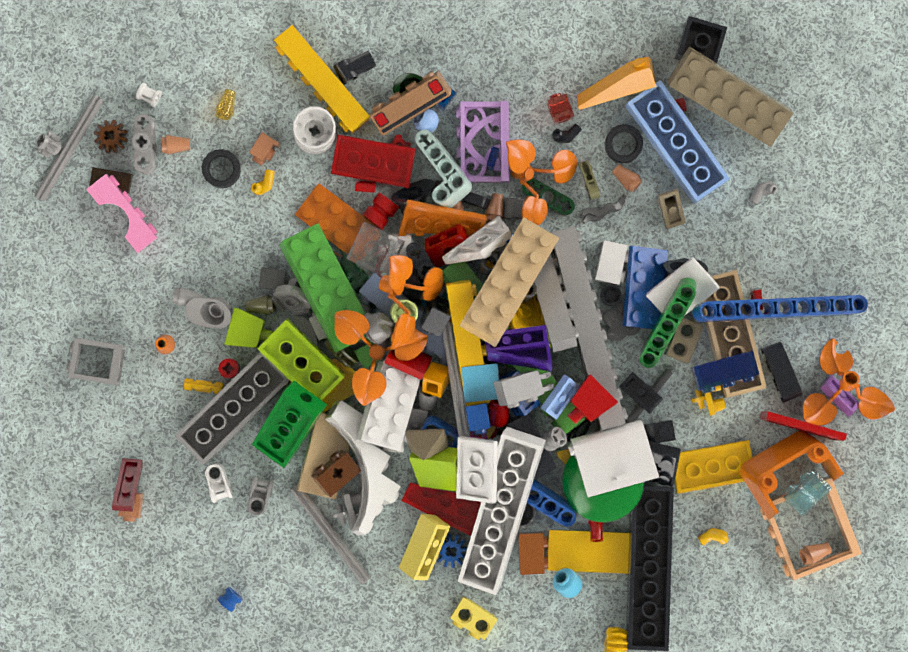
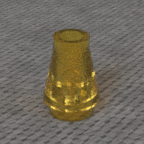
(226, 105)

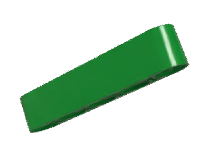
(668, 314)

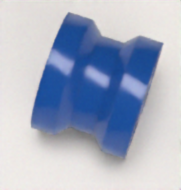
(229, 599)

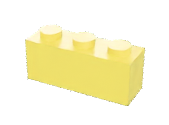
(424, 547)

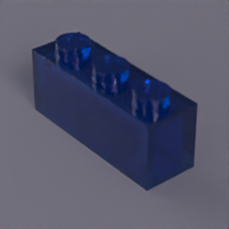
(725, 371)

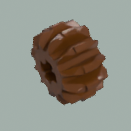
(110, 144)

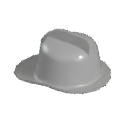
(209, 312)
(380, 328)

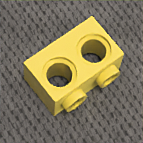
(476, 613)

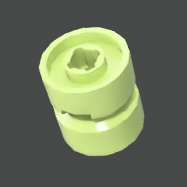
(396, 311)

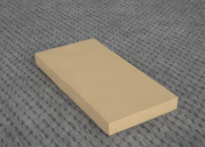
(322, 444)

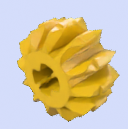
(615, 640)

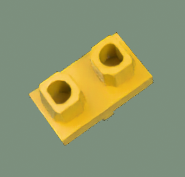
(713, 405)

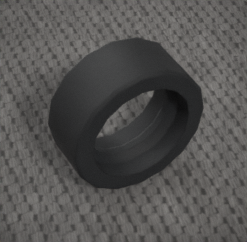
(638, 141)
(206, 168)

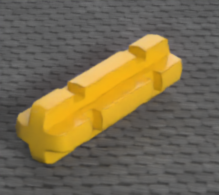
(202, 385)

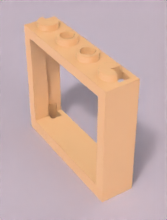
(844, 525)

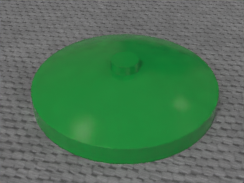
(601, 507)

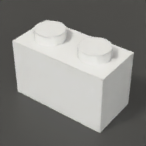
(611, 263)

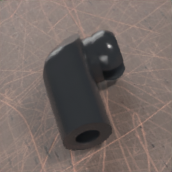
(566, 136)
(579, 431)

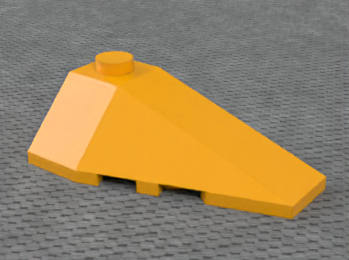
(626, 80)

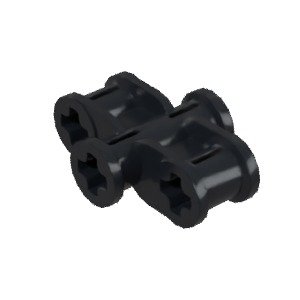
(420, 261)

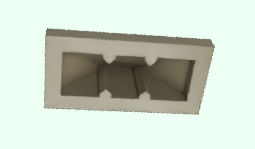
(426, 442)

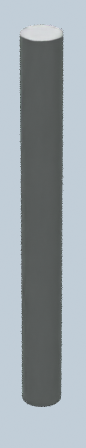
(656, 387)

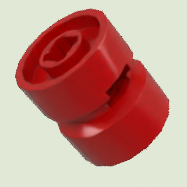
(380, 211)

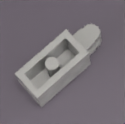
(521, 387)

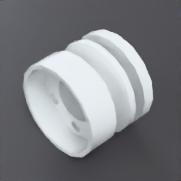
(311, 119)

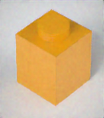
(435, 379)

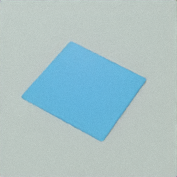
(479, 383)

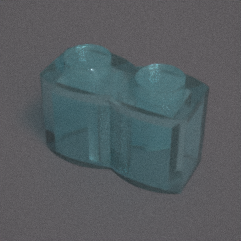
(807, 492)

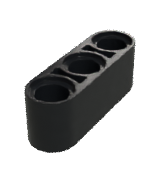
(782, 371)

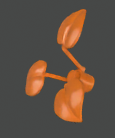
(519, 156)
(394, 284)
(367, 384)
(820, 411)

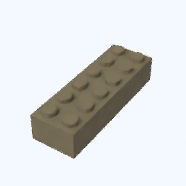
(729, 96)

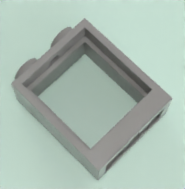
(116, 365)

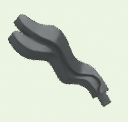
(597, 214)

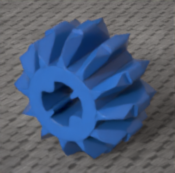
(450, 558)

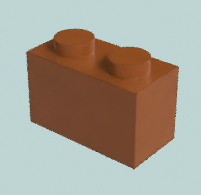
(532, 553)

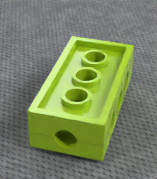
(302, 347)

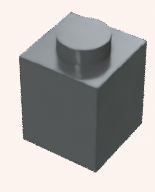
(272, 278)

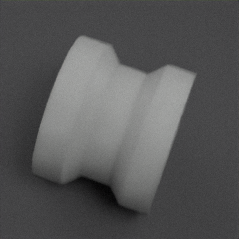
(554, 438)

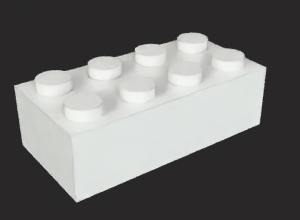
(388, 416)

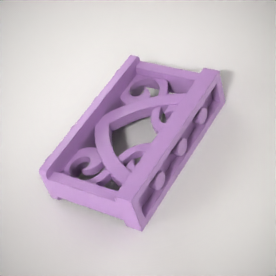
(499, 119)

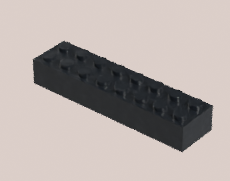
(650, 570)

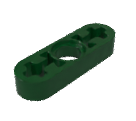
(558, 209)

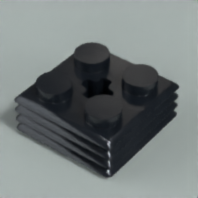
(666, 462)

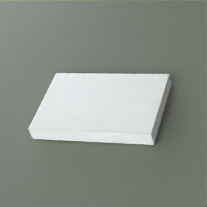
(691, 269)
(477, 469)

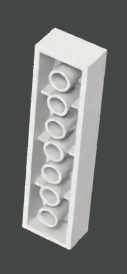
(499, 522)

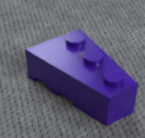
(523, 348)

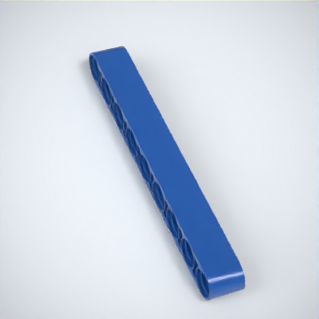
(771, 308)
(537, 501)

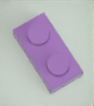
(845, 400)

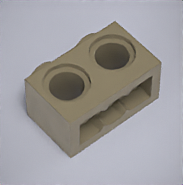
(688, 342)

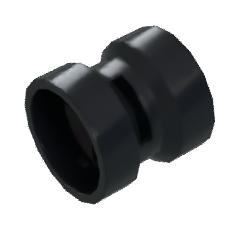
(610, 295)

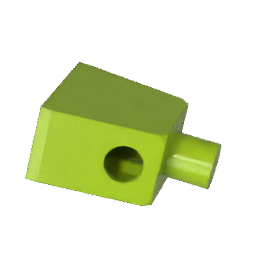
(246, 330)

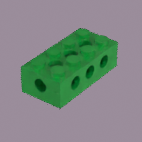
(284, 445)

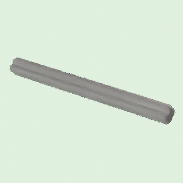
(69, 148)
(455, 380)
(331, 535)

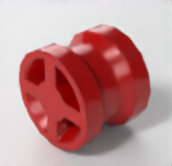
(233, 368)

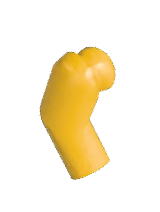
(714, 534)

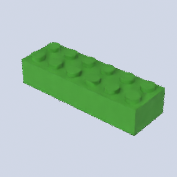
(320, 279)

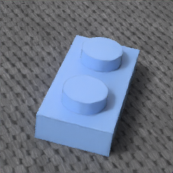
(560, 397)

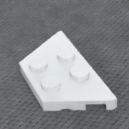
(480, 243)

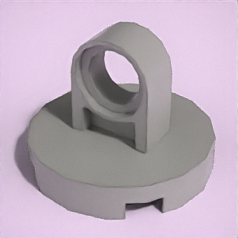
(291, 298)

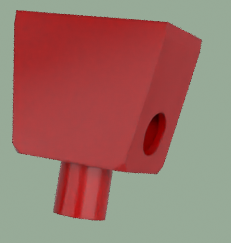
(590, 400)

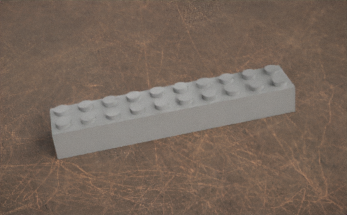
(587, 318)

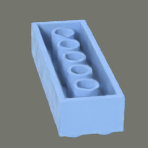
(677, 142)

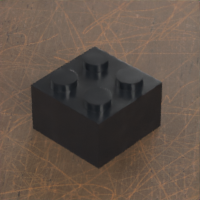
(703, 37)

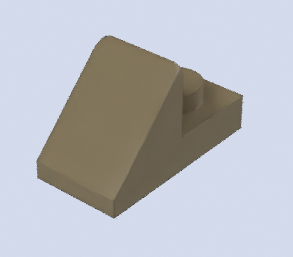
(671, 208)

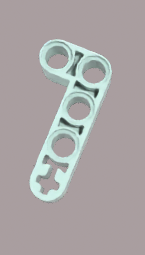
(441, 164)

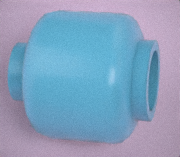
(567, 583)

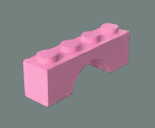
(106, 192)

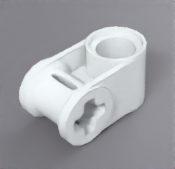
(218, 484)

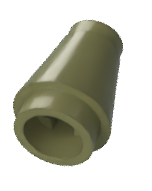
(261, 305)

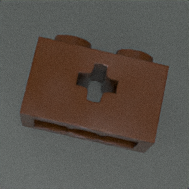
(346, 471)

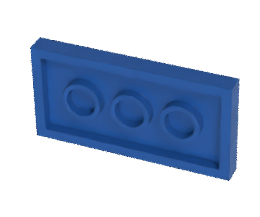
(643, 273)

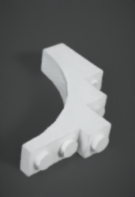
(371, 460)

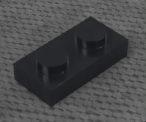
(641, 392)

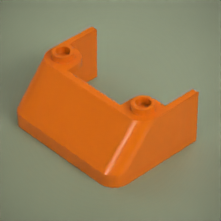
(759, 469)

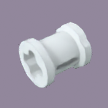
(148, 94)

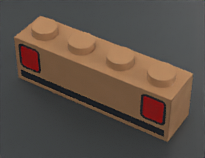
(410, 102)

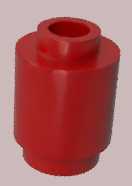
(498, 414)

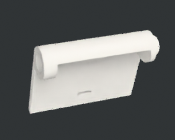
(614, 458)

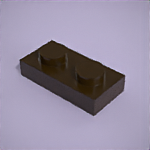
(123, 178)

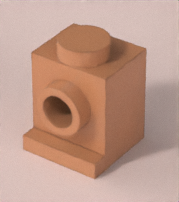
(263, 149)
(130, 516)

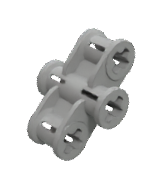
(147, 152)

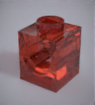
(560, 108)

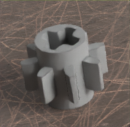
(48, 144)

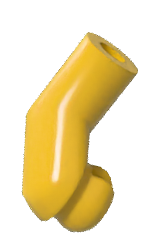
(264, 185)

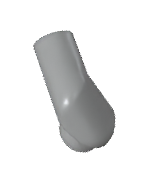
(761, 190)

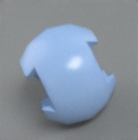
(426, 120)

